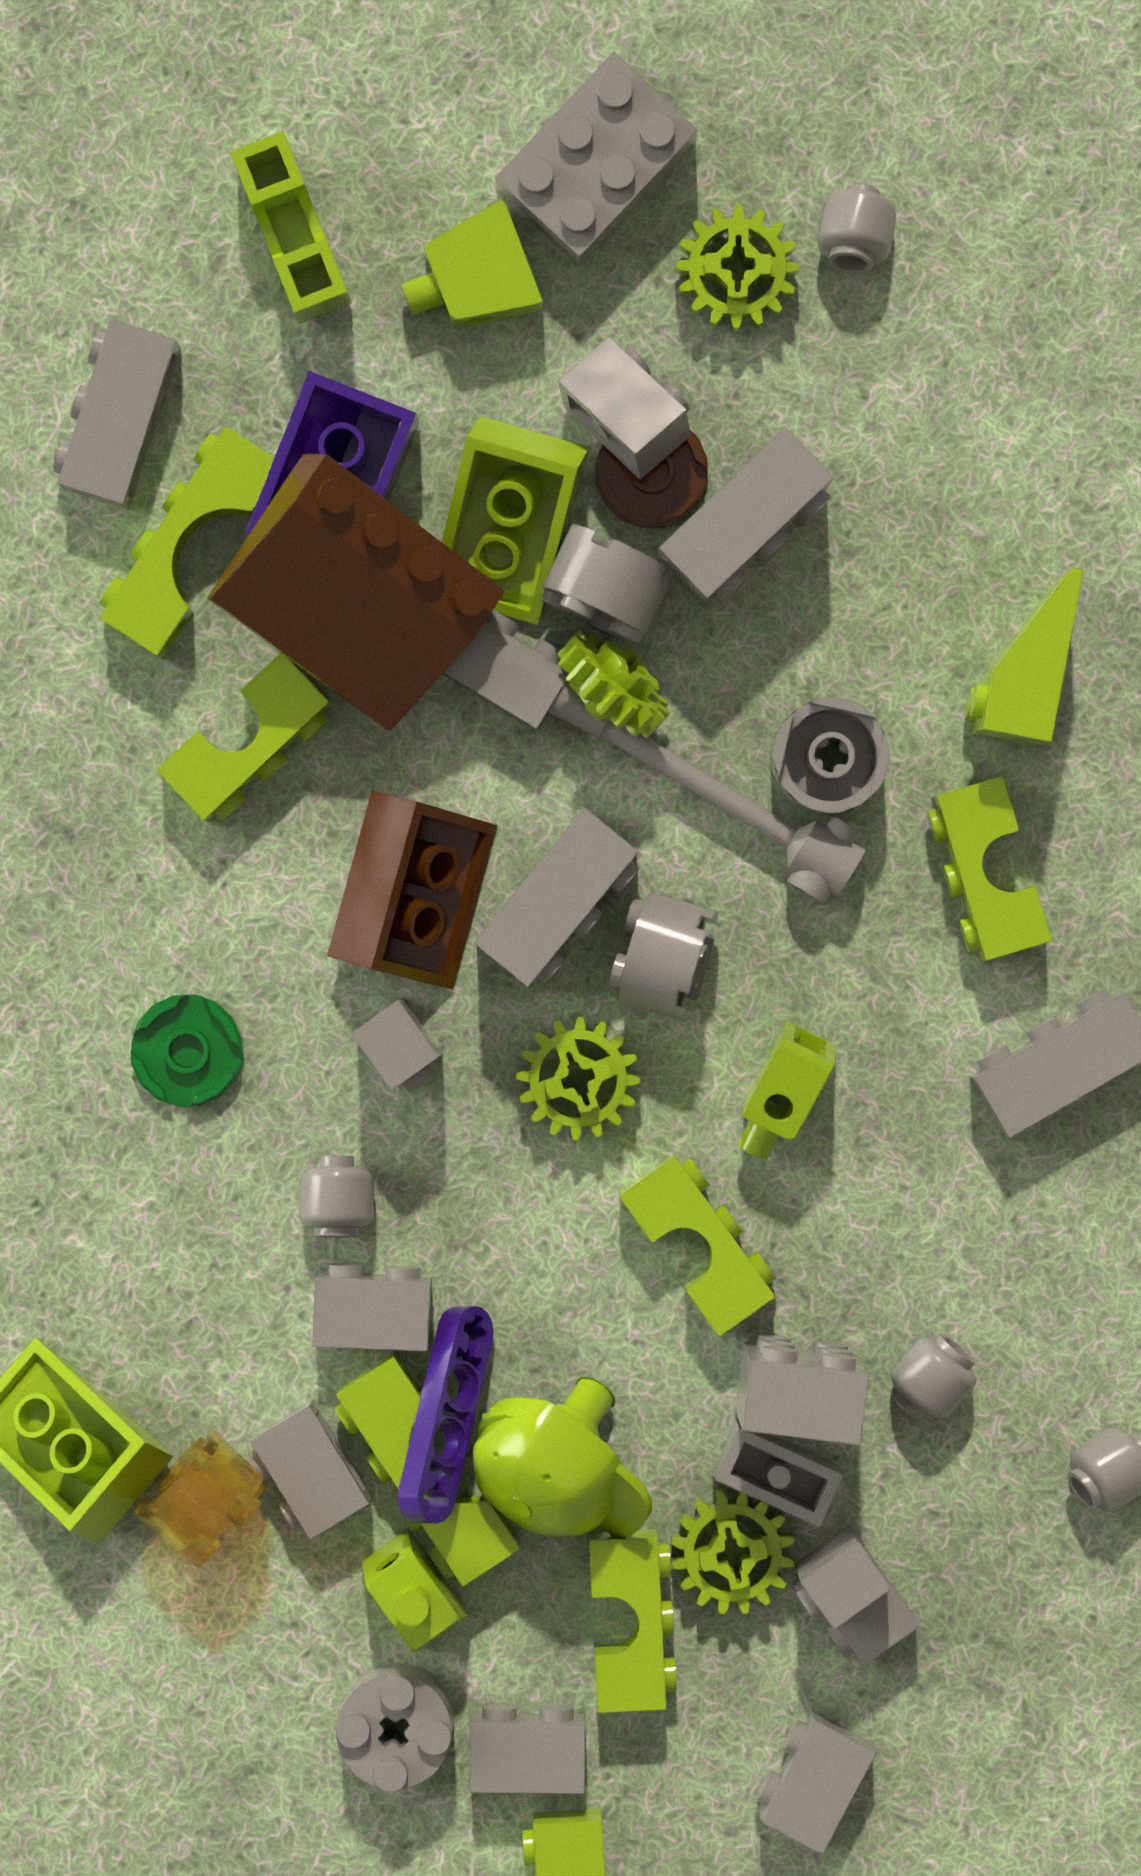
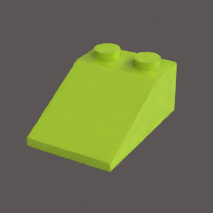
(514, 509)
(1024, 684)
(73, 1444)

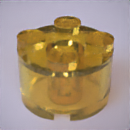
(201, 1498)

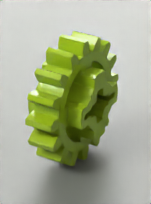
(710, 268)
(613, 684)
(603, 1069)
(705, 1556)

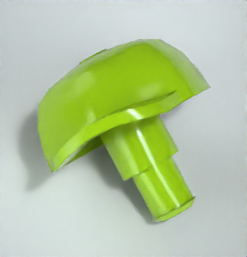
(553, 1470)

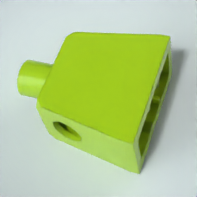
(476, 272)
(793, 1068)
(412, 1591)

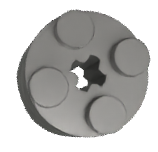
(606, 584)
(856, 738)
(664, 955)
(395, 1759)

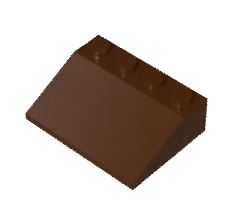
(354, 590)

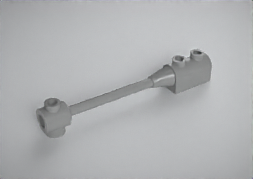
(533, 685)

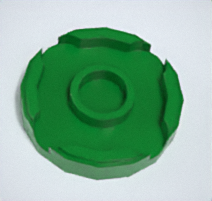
(207, 1045)

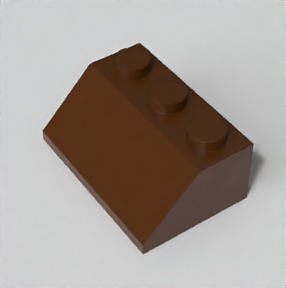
(412, 890)

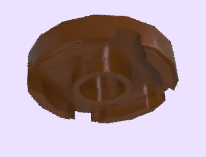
(659, 496)

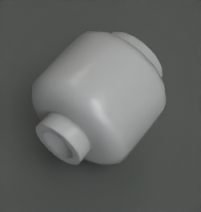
(856, 229)
(336, 1197)
(933, 1377)
(1107, 1470)

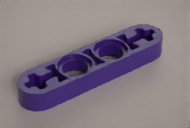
(453, 1417)

